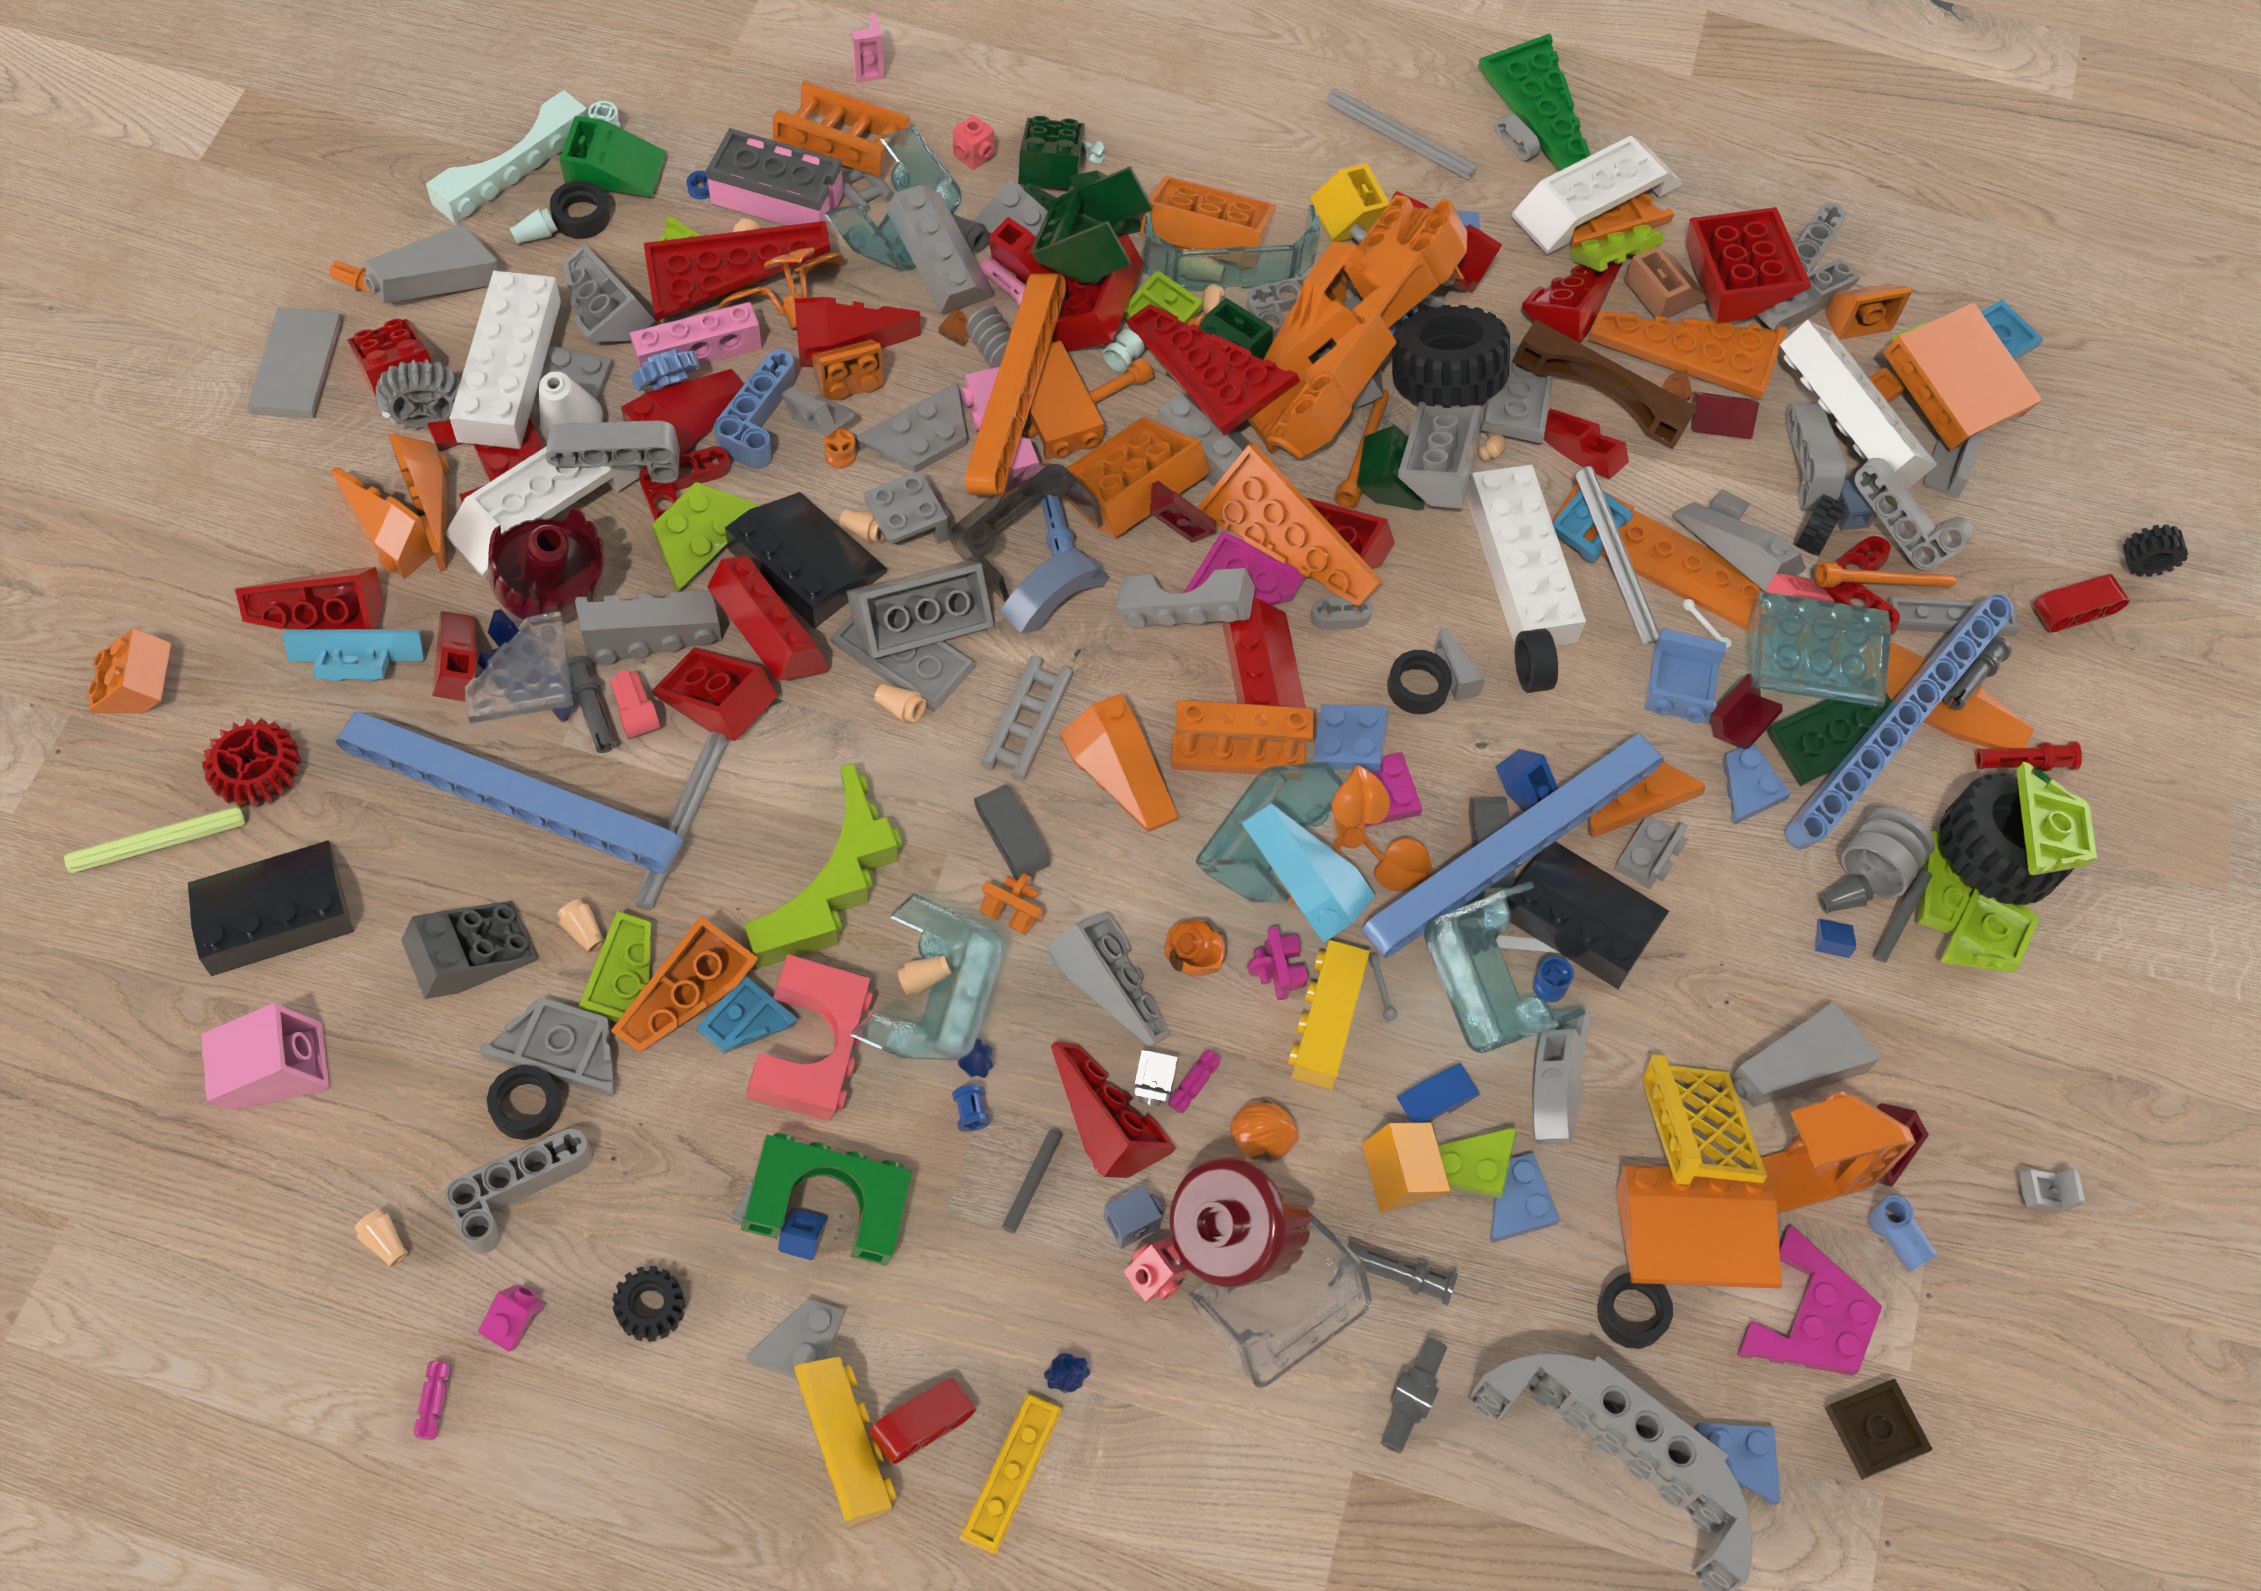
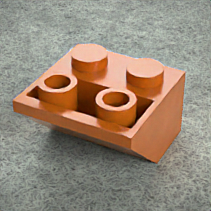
(849, 369)
(129, 674)

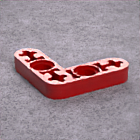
(666, 491)
(1849, 590)

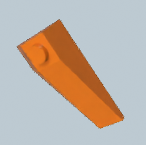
(428, 488)
(388, 524)
(1116, 755)
(690, 980)

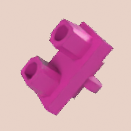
(1278, 949)

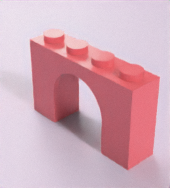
(816, 1086)

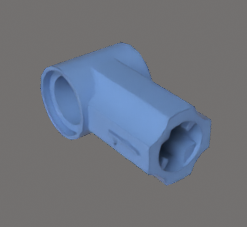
(1904, 1235)

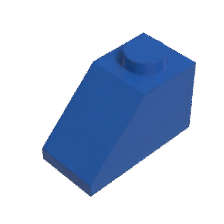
(1526, 778)

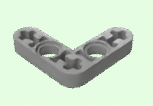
(1276, 304)

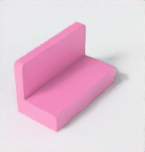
(868, 52)

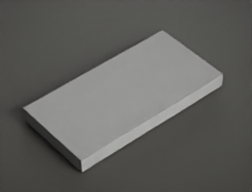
(295, 362)
(1520, 406)
(928, 669)

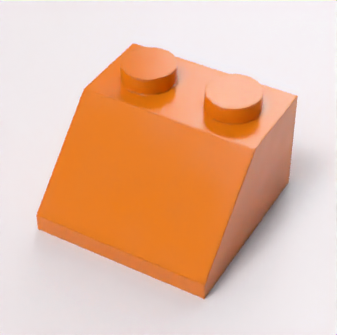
(1866, 310)

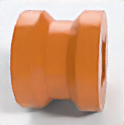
(833, 446)

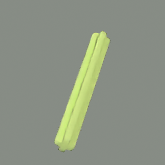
(154, 839)

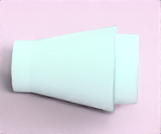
(534, 227)

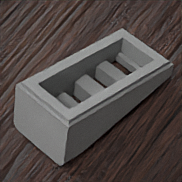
(1465, 676)

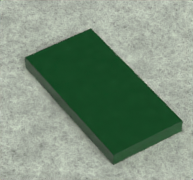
(1823, 736)

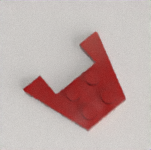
(493, 458)

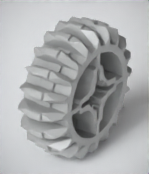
(417, 393)

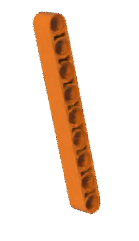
(1015, 385)

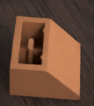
(1662, 283)

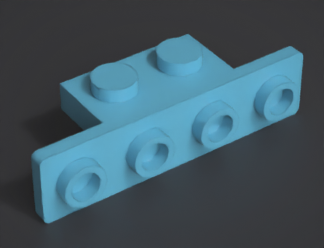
(353, 652)

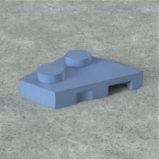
(1752, 783)
(1525, 1201)
(1750, 1456)

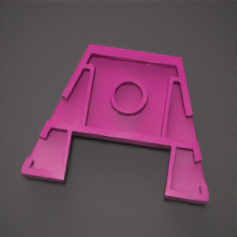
(1831, 1321)

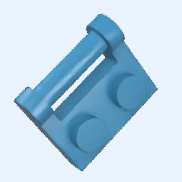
(1576, 521)

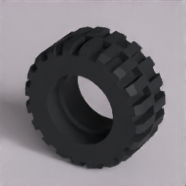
(1451, 356)
(1983, 853)

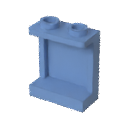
(1684, 676)

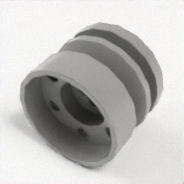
(1889, 851)

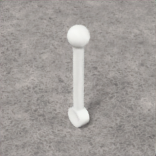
(1689, 605)

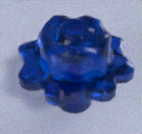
(977, 1061)
(1067, 1373)

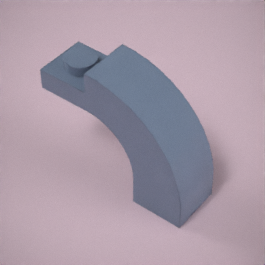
(1050, 585)

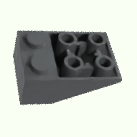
(466, 947)

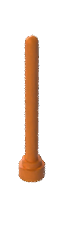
(1138, 372)
(1348, 492)
(1830, 574)

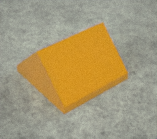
(1405, 1165)

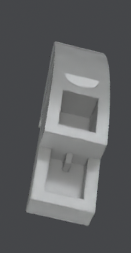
(1824, 283)
(1558, 1080)

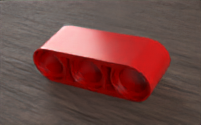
(2081, 603)
(922, 1421)

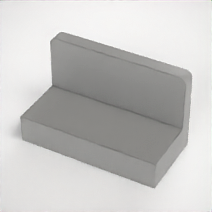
(817, 412)
(1953, 466)

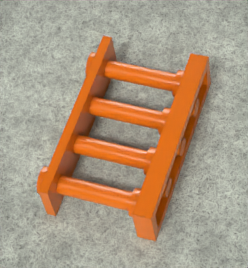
(825, 140)
(1238, 755)

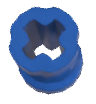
(971, 1108)

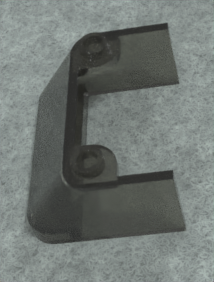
(977, 532)

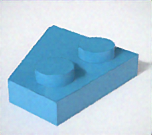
(744, 1017)

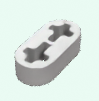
(1517, 136)
(1340, 613)

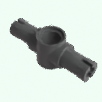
(1414, 1395)

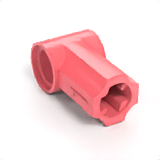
(635, 711)

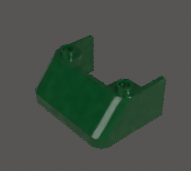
(1084, 227)

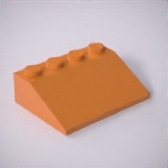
(1206, 216)
(1128, 464)
(1699, 1231)

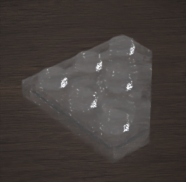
(524, 674)

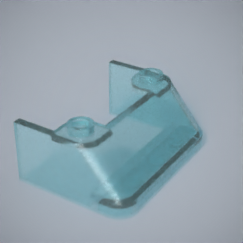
(914, 167)
(1232, 855)
(1479, 979)
(956, 1002)

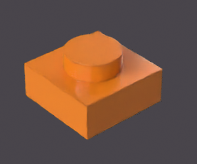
(1888, 384)

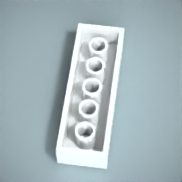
(505, 360)
(1855, 402)
(1524, 554)

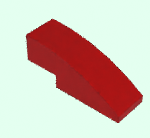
(1584, 443)

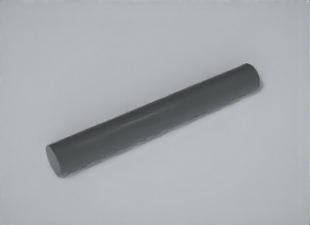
(1902, 916)
(1031, 1181)

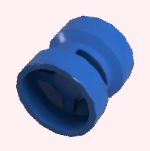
(1558, 973)

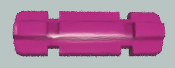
(1194, 1081)
(432, 1400)

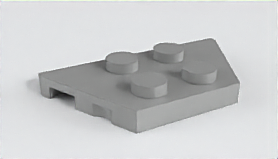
(920, 432)
(560, 1041)

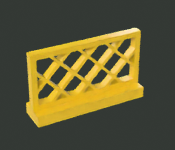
(1676, 1123)

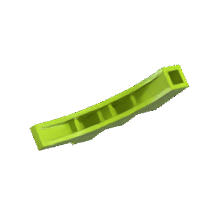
(812, 917)

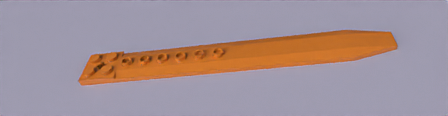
(1725, 591)

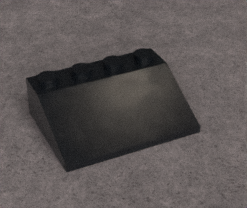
(803, 555)
(268, 908)
(1585, 914)

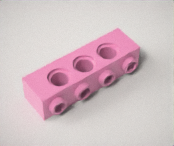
(709, 335)

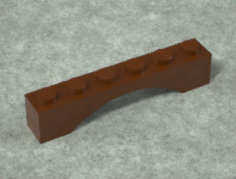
(1654, 408)

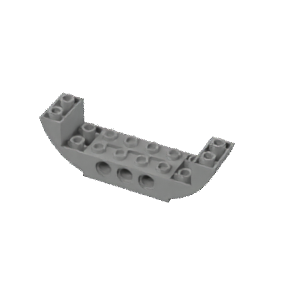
(1646, 1439)

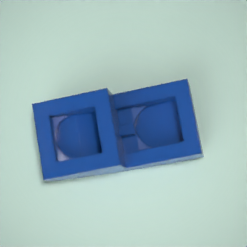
(1438, 1095)

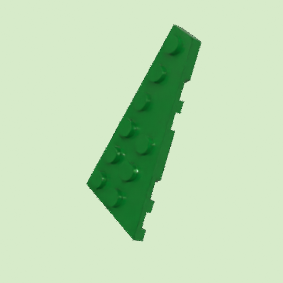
(1539, 96)

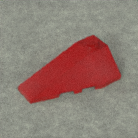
(831, 325)
(1109, 1127)

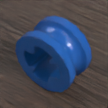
(695, 178)

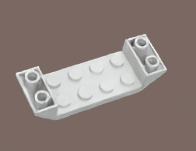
(1591, 189)
(522, 494)

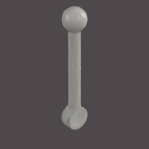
(1389, 1012)

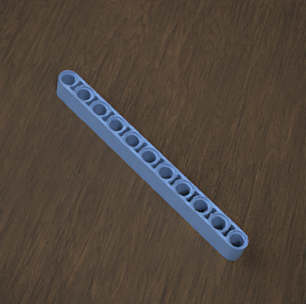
(1967, 643)
(510, 792)
(1512, 845)

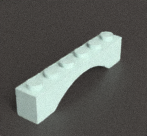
(466, 188)

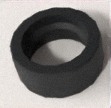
(577, 192)
(1536, 660)
(1425, 661)
(508, 1081)
(1616, 1330)

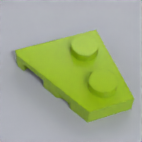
(1479, 1162)

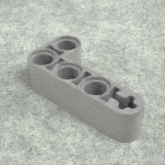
(1819, 235)
(616, 445)
(1817, 453)
(1909, 510)
(522, 1183)

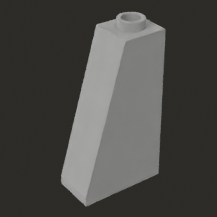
(431, 267)
(1806, 1058)

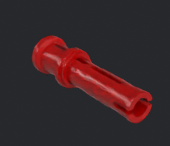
(2043, 756)

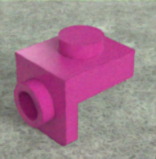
(510, 1316)

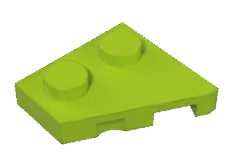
(1167, 295)

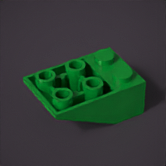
(610, 158)

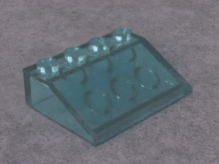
(1819, 648)

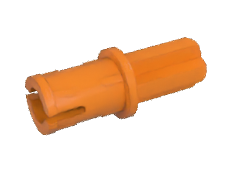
(349, 275)

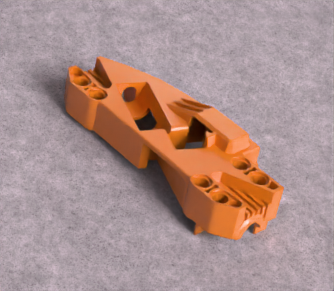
(1392, 270)

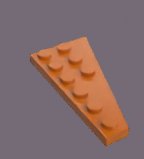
(1708, 350)
(1278, 520)

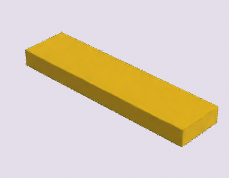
(1011, 1474)

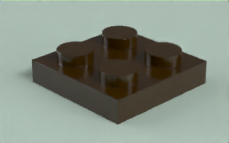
(1878, 1429)

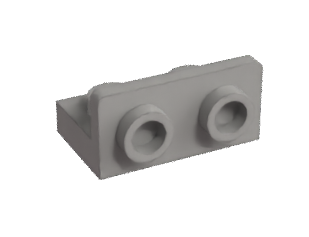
(1649, 851)

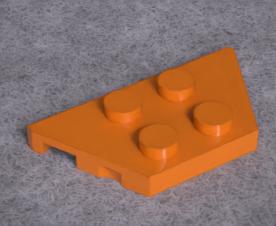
(1622, 218)
(1651, 795)

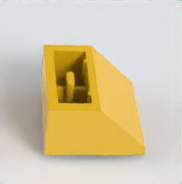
(1347, 200)

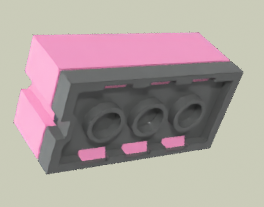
(773, 179)

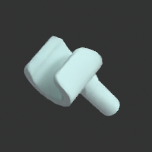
(1094, 151)

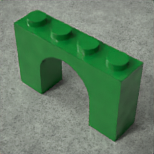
(876, 1185)

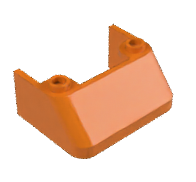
(1838, 1151)

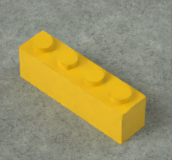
(1330, 1014)

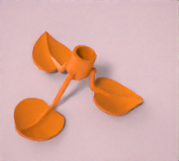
(795, 256)
(1364, 801)

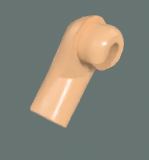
(1212, 297)
(1493, 448)

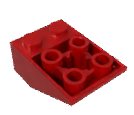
(386, 347)

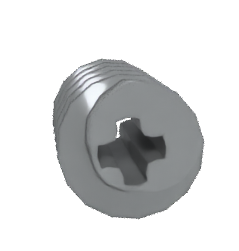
(989, 334)

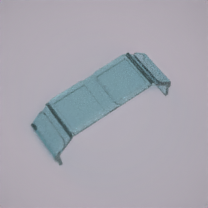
(1230, 266)

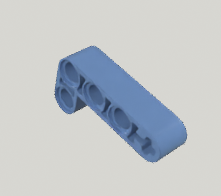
(740, 423)

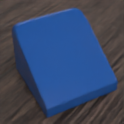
(1835, 938)
(802, 1233)

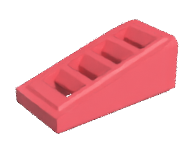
(1797, 587)

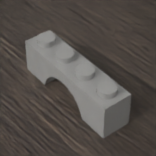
(1222, 597)

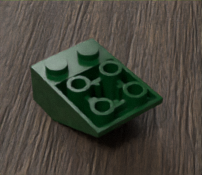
(1050, 151)
(1238, 327)

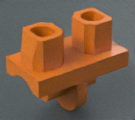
(997, 898)

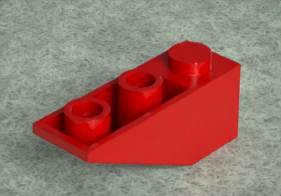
(1011, 247)
(454, 655)

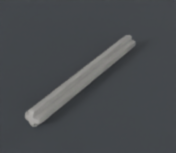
(1401, 134)
(1617, 555)
(684, 812)

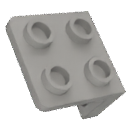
(908, 508)

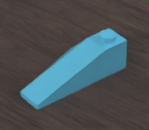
(1317, 878)

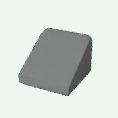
(1729, 504)

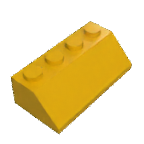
(843, 1440)

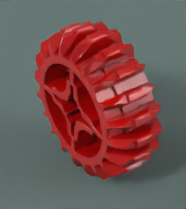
(257, 771)

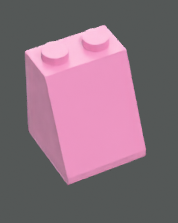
(264, 1058)

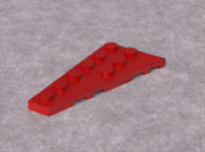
(708, 266)
(1212, 371)

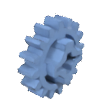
(665, 370)

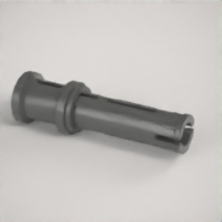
(1983, 666)
(586, 692)
(1416, 1276)

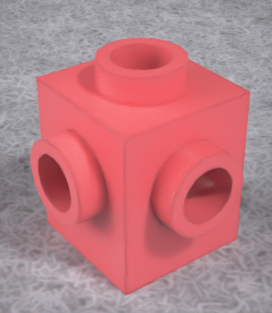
(973, 142)
(1156, 1270)

